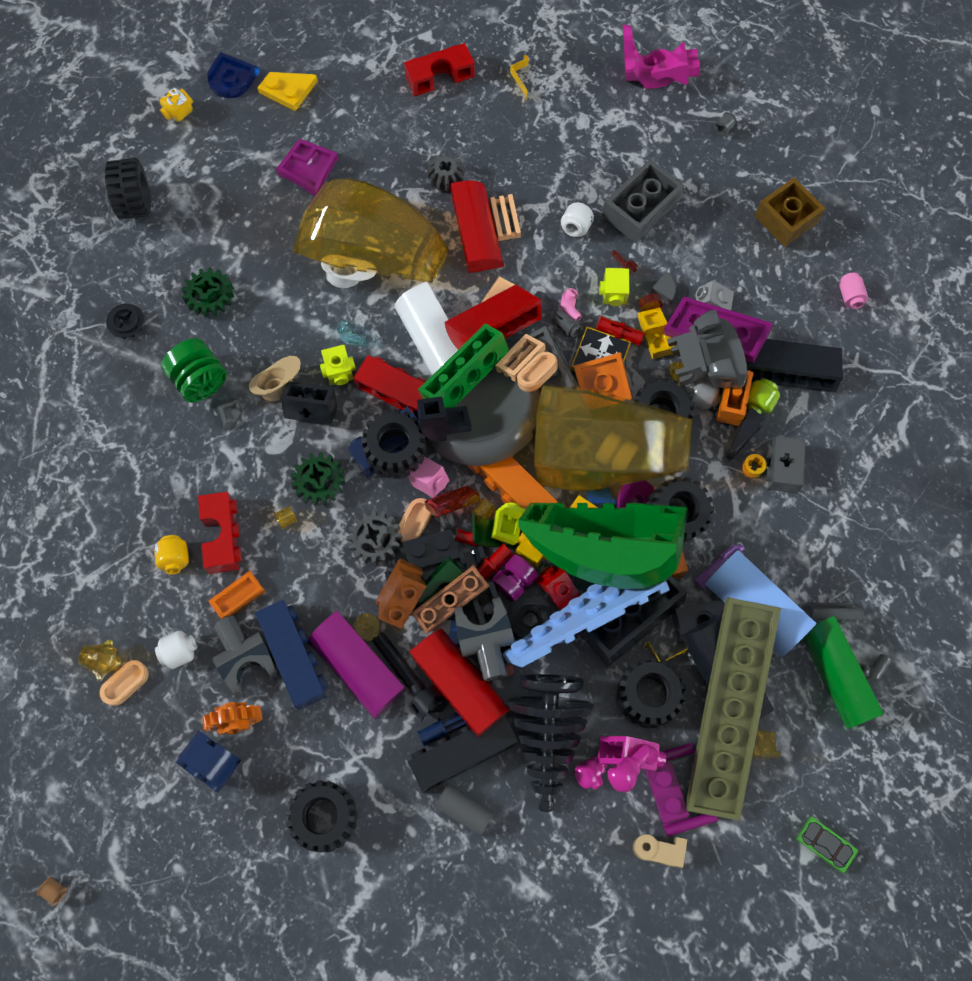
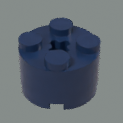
(208, 761)

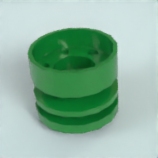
(194, 370)

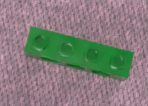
(466, 367)

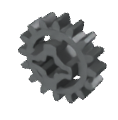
(383, 533)

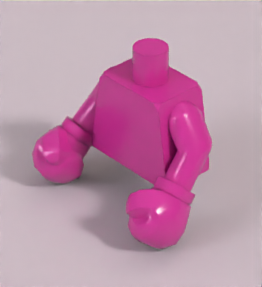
(627, 755)

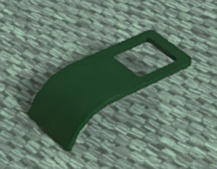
(482, 533)

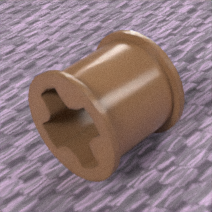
(52, 891)

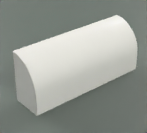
(426, 325)

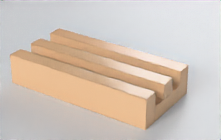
(502, 201)
(522, 357)

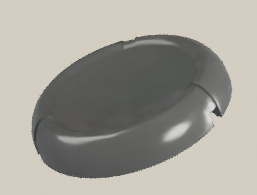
(500, 422)

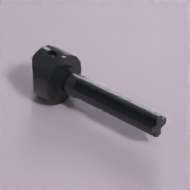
(425, 699)

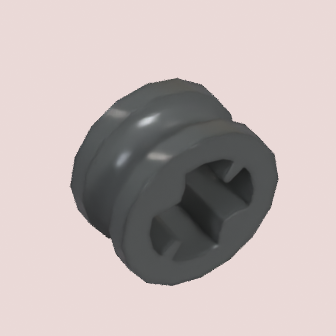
(447, 522)

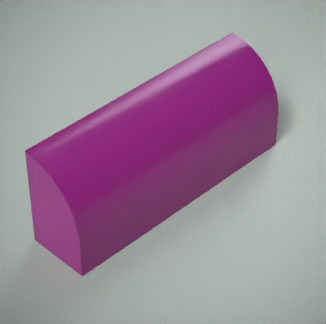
(356, 664)

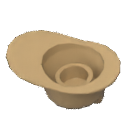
(273, 380)

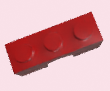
(453, 61)
(222, 553)

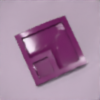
(307, 165)

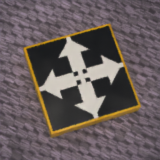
(598, 345)

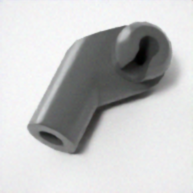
(876, 671)

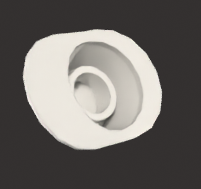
(346, 277)

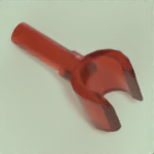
(631, 264)

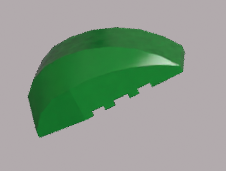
(609, 544)

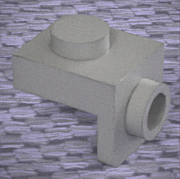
(715, 294)

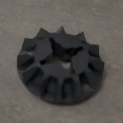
(125, 312)

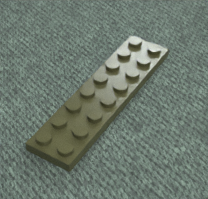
(732, 708)

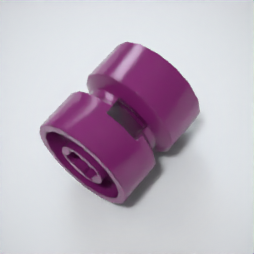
(514, 578)

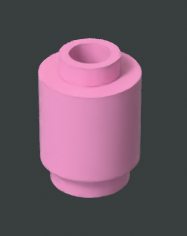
(853, 290)

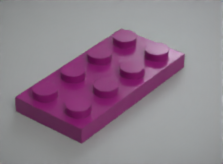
(750, 330)

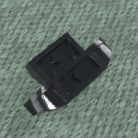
(433, 549)

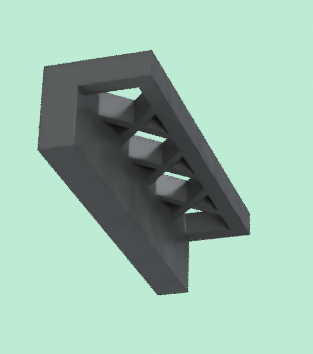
(563, 374)

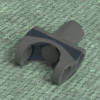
(486, 640)
(240, 654)

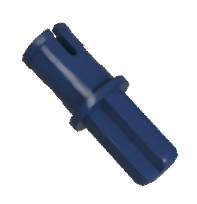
(441, 728)

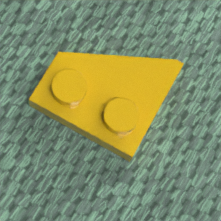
(287, 88)

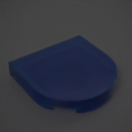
(230, 76)

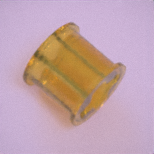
(484, 509)
(285, 517)

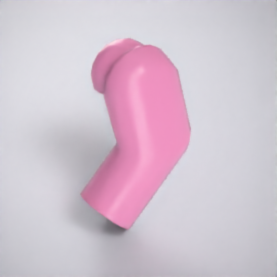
(568, 304)

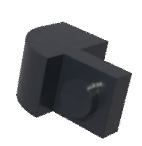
(439, 422)

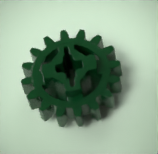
(205, 290)
(328, 476)

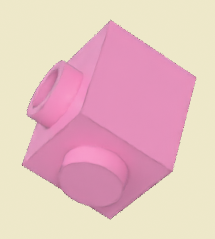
(429, 477)

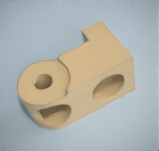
(651, 850)

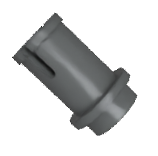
(570, 326)

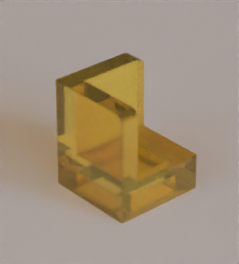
(765, 746)

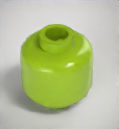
(763, 396)

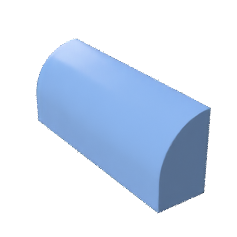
(744, 581)

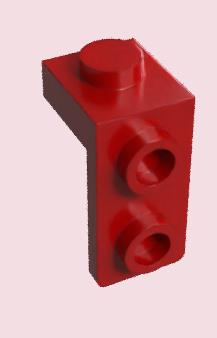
(558, 585)

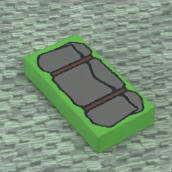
(827, 845)

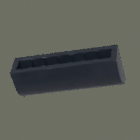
(798, 365)
(702, 646)

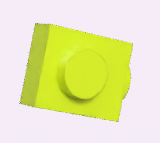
(506, 523)

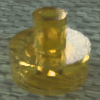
(371, 630)

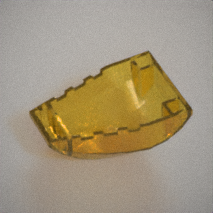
(370, 230)
(605, 440)

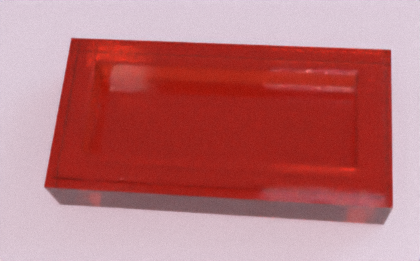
(452, 501)

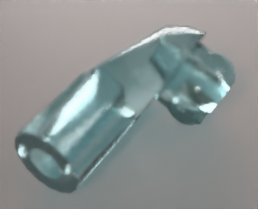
(348, 336)

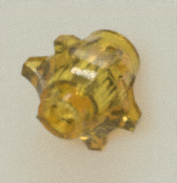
(99, 659)

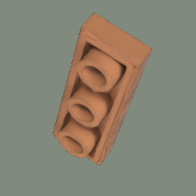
(463, 589)

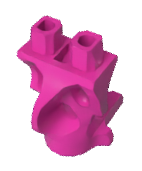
(664, 64)

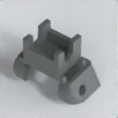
(712, 354)

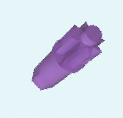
(722, 558)

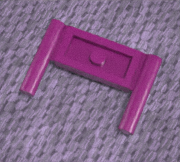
(670, 798)

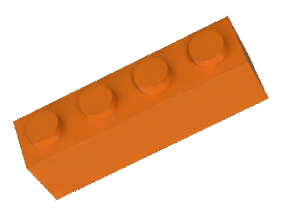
(513, 483)

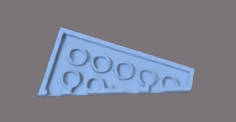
(586, 612)

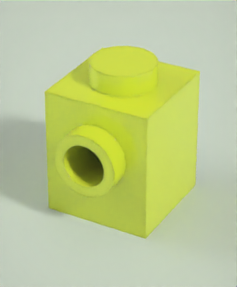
(615, 286)

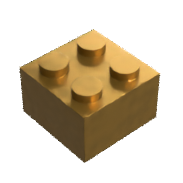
(789, 212)

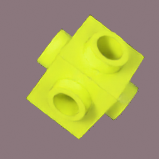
(337, 365)

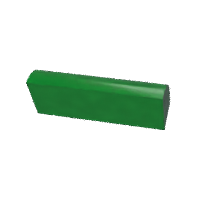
(841, 673)

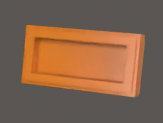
(237, 595)

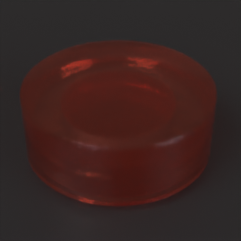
(650, 302)

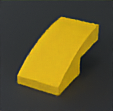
(653, 325)

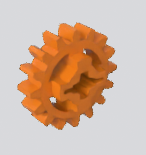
(232, 718)

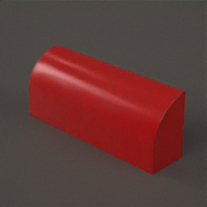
(476, 226)
(506, 312)
(459, 681)

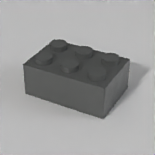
(642, 201)

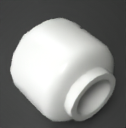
(577, 219)
(175, 649)

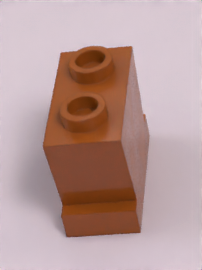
(400, 593)

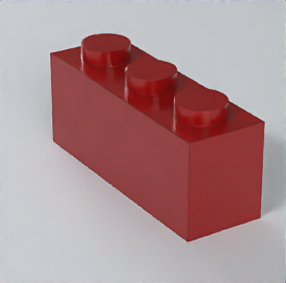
(389, 383)

